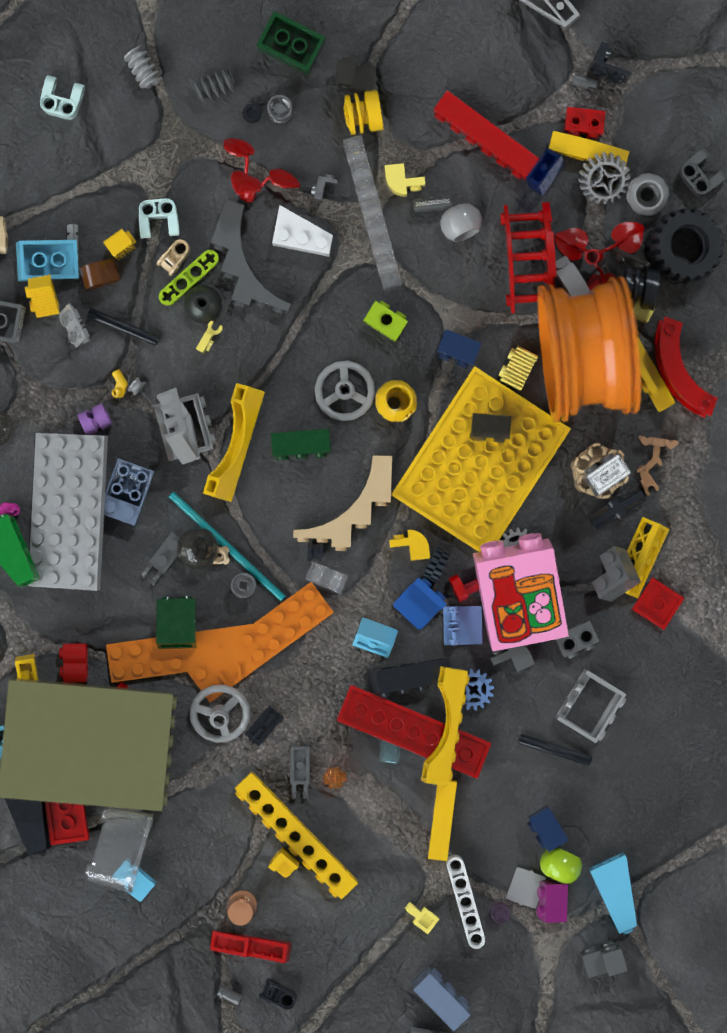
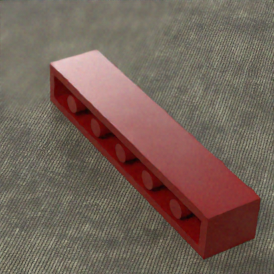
(485, 135)

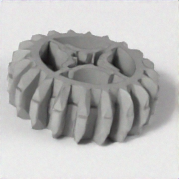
(587, 183)

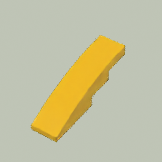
(583, 148)

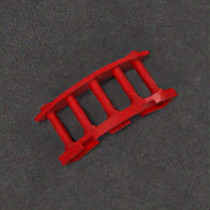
(547, 254)
(674, 372)

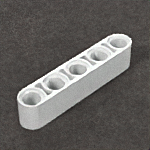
(469, 910)

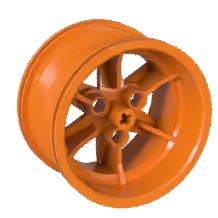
(589, 349)

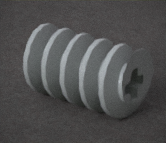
(141, 68)

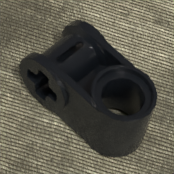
(277, 994)

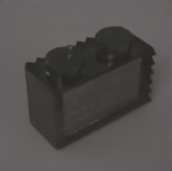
(490, 426)

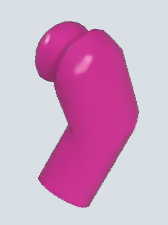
(9, 509)

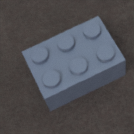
(441, 998)

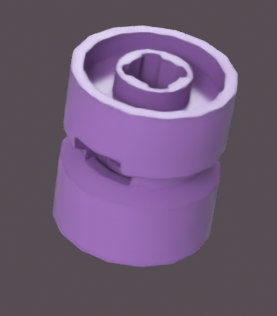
(95, 419)

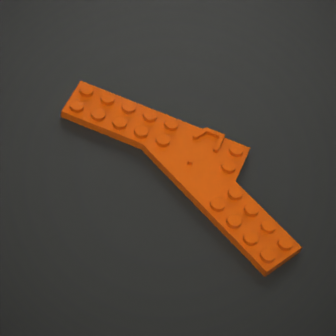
(225, 653)

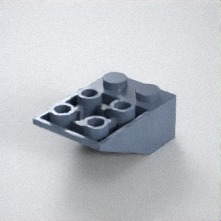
(127, 492)

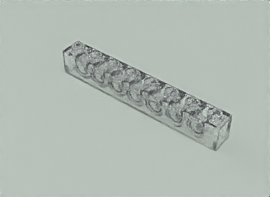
(372, 212)

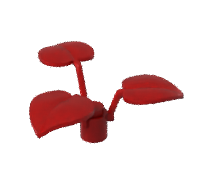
(246, 184)
(574, 240)

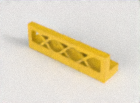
(647, 555)

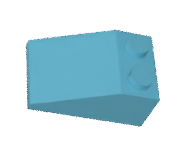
(47, 257)

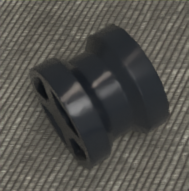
(315, 551)

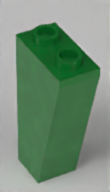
(14, 553)

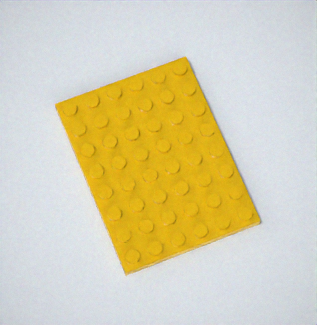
(480, 484)

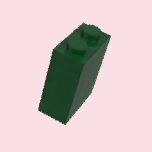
(176, 623)

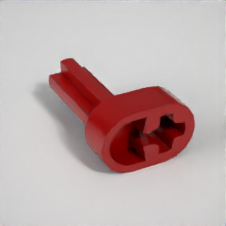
(462, 591)

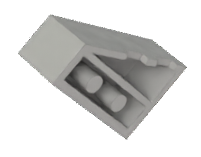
(558, 11)

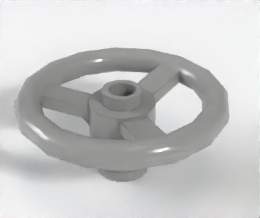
(324, 403)
(219, 714)

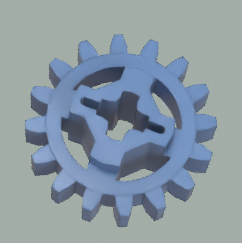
(479, 682)

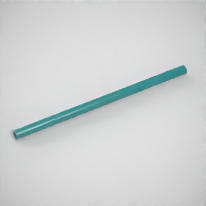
(232, 551)

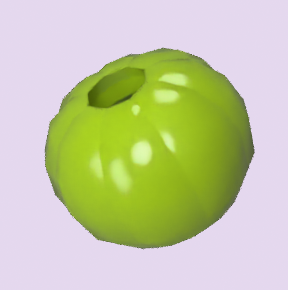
(561, 865)

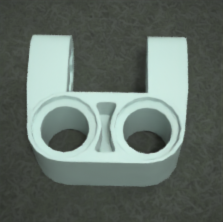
(60, 103)
(157, 204)

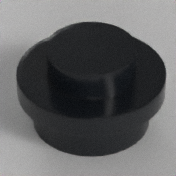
(252, 113)

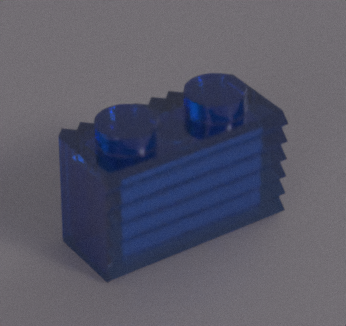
(545, 171)

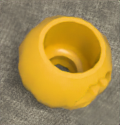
(407, 399)

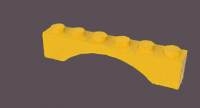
(224, 478)
(438, 765)

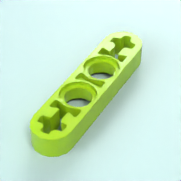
(191, 280)

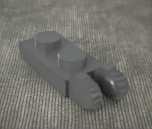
(163, 558)
(300, 768)

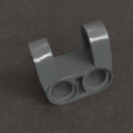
(698, 175)

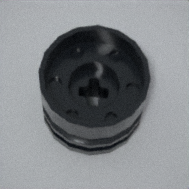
(644, 287)

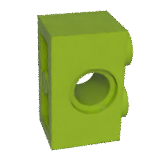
(392, 330)

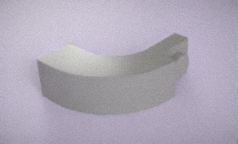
(570, 278)

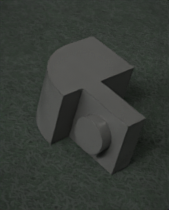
(519, 655)

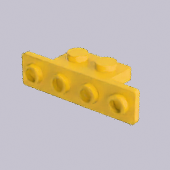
(652, 381)

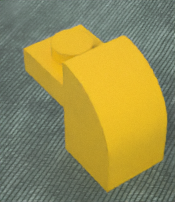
(417, 544)

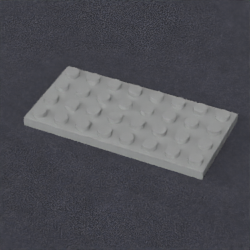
(68, 510)

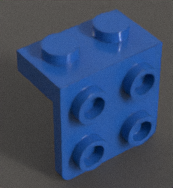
(419, 603)

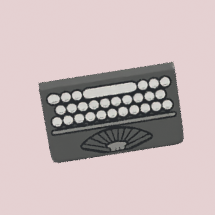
(431, 204)

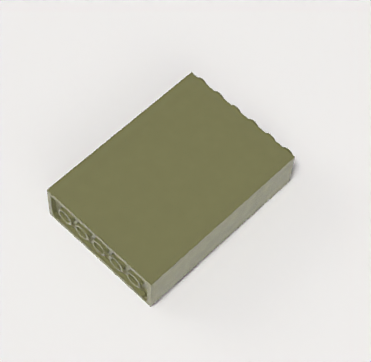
(86, 744)

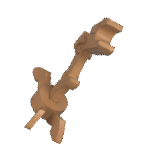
(646, 479)

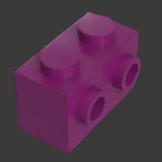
(552, 901)

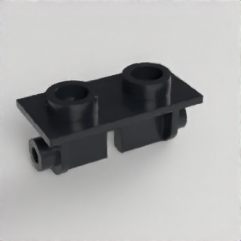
(264, 726)

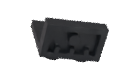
(604, 69)

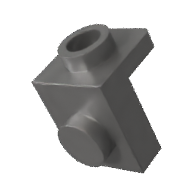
(318, 189)

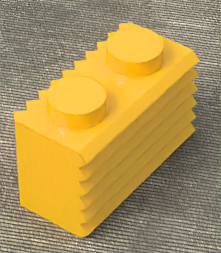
(120, 244)
(43, 296)

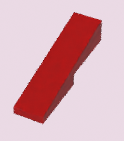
(251, 946)

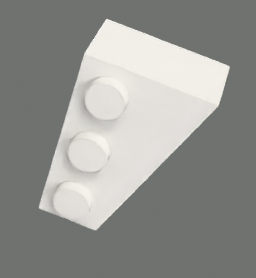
(300, 235)

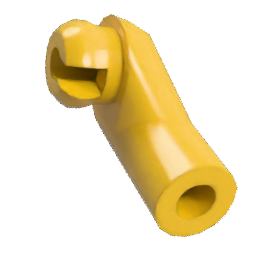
(121, 384)

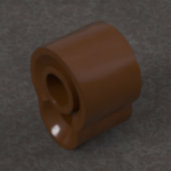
(100, 274)

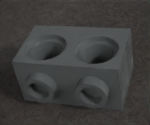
(575, 635)

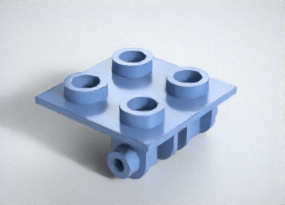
(462, 625)

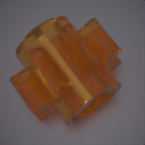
(334, 777)

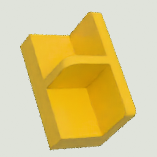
(283, 863)

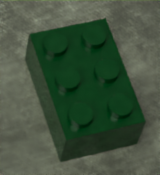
(291, 43)
(300, 444)

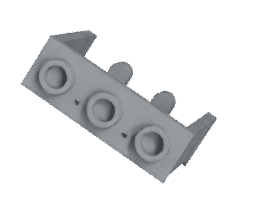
(204, 421)
(183, 440)
(606, 718)

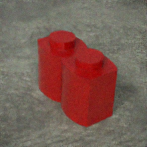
(74, 662)

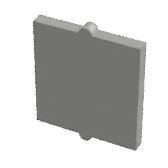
(524, 887)

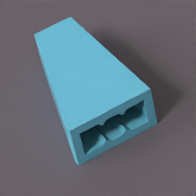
(615, 888)

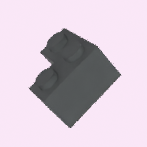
(619, 574)
(604, 959)

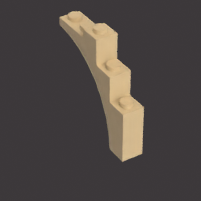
(339, 530)

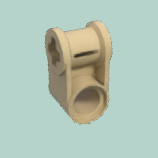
(173, 257)

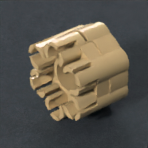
(586, 459)

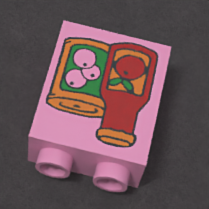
(520, 592)

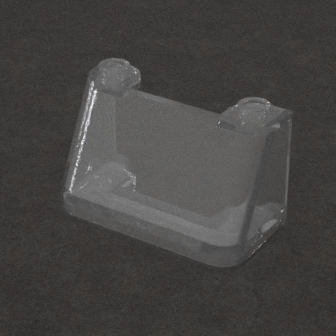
(120, 848)

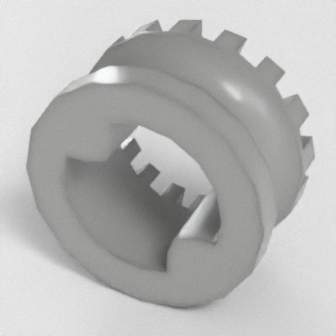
(136, 386)

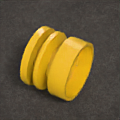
(363, 112)

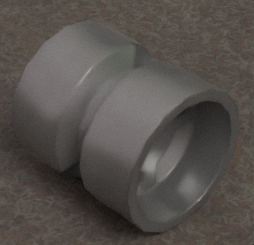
(279, 109)
(243, 585)

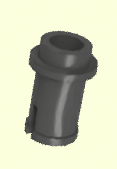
(584, 82)
(228, 994)

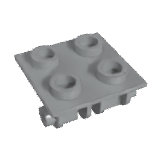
(69, 319)

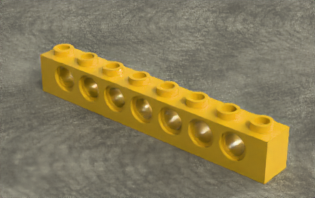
(337, 889)

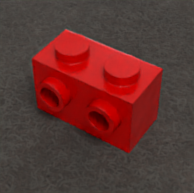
(584, 122)

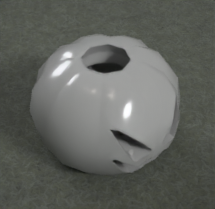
(658, 201)
(461, 222)

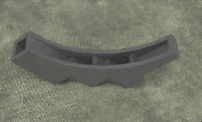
(248, 288)

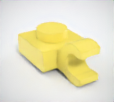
(206, 342)
(423, 919)

